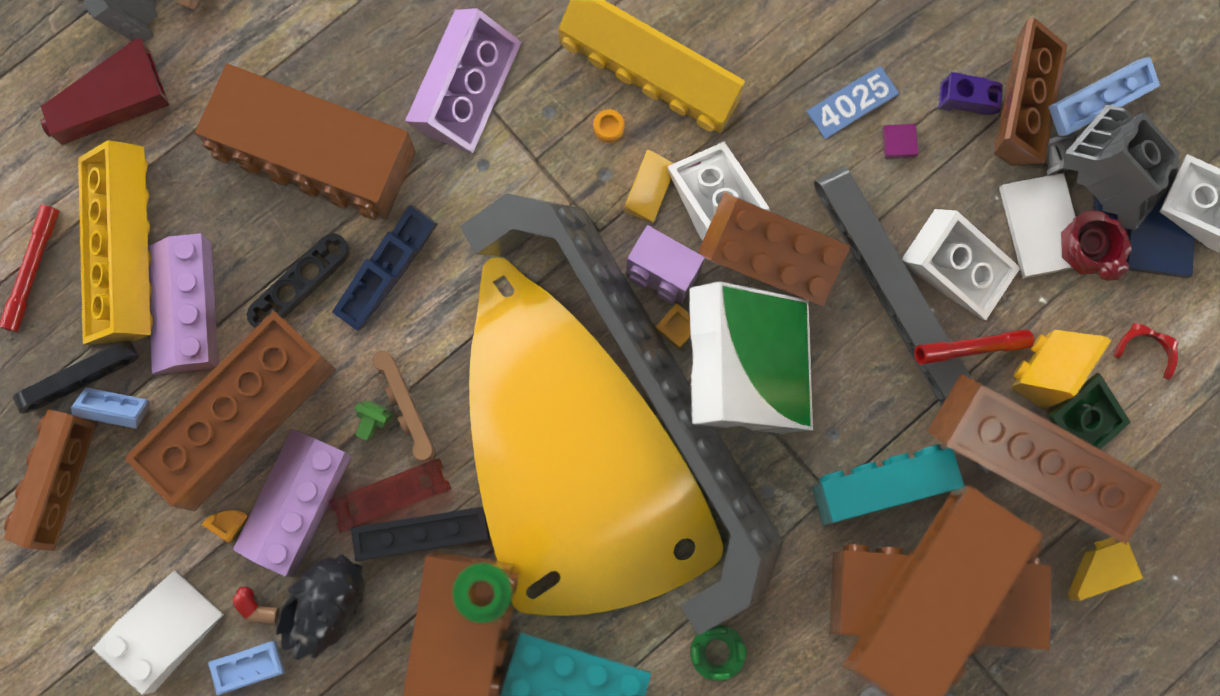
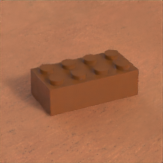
(773, 249)

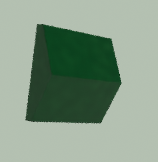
(1092, 413)

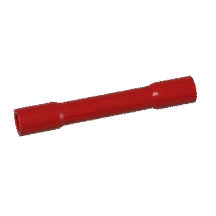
(17, 302)
(944, 351)

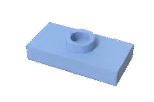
(110, 407)
(246, 667)

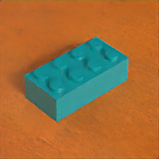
(883, 487)
(559, 670)

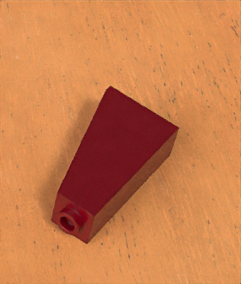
(106, 96)

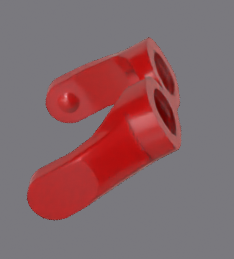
(1168, 343)

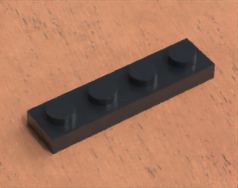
(419, 533)

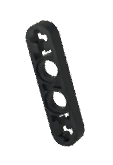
(294, 278)
(75, 377)

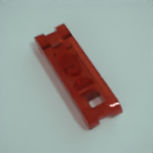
(389, 495)

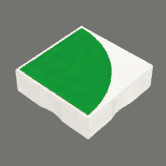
(750, 359)

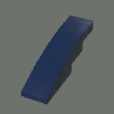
(384, 268)

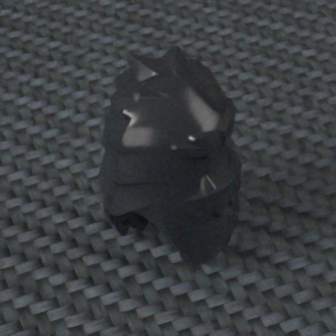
(320, 606)

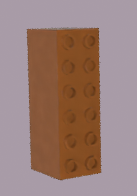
(305, 142)
(230, 414)
(1044, 458)
(865, 578)
(944, 598)
(447, 649)

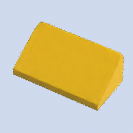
(649, 187)

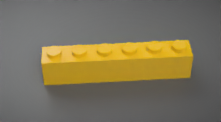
(651, 62)
(114, 244)

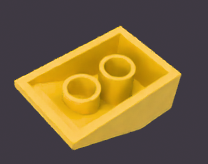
(1058, 366)

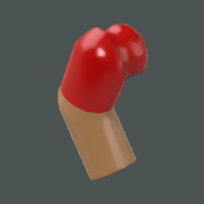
(250, 610)

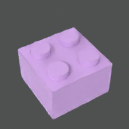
(663, 265)

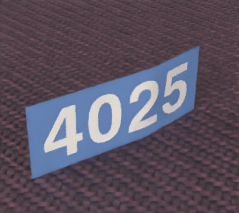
(852, 102)

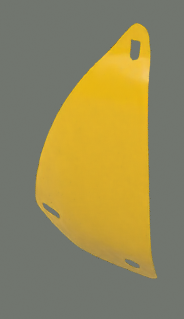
(574, 461)

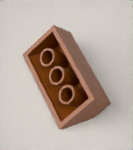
(1030, 90)
(49, 481)

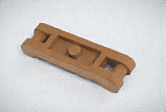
(399, 393)

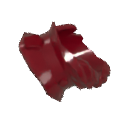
(1096, 245)

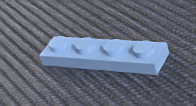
(1112, 90)

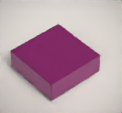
(900, 141)

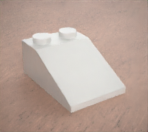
(705, 183)
(1195, 201)
(960, 262)
(158, 633)

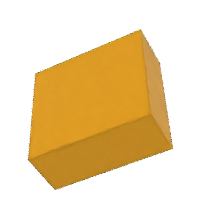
(675, 326)

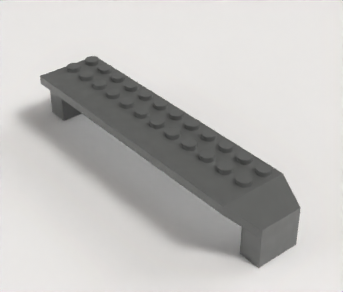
(753, 538)

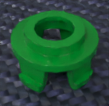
(497, 578)
(736, 656)

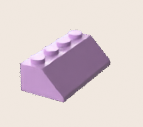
(463, 80)
(182, 305)
(292, 503)

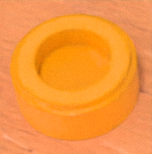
(608, 126)

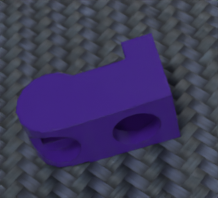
(970, 94)

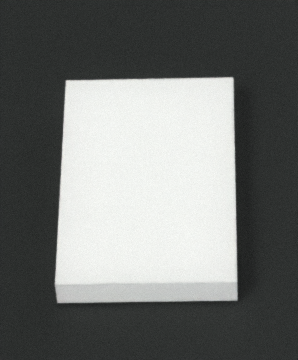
(1036, 217)

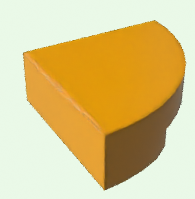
(226, 524)

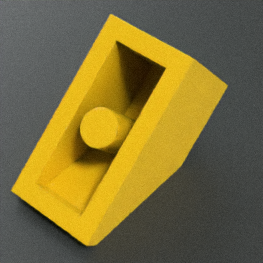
(1104, 569)

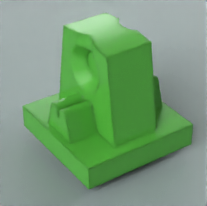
(371, 416)

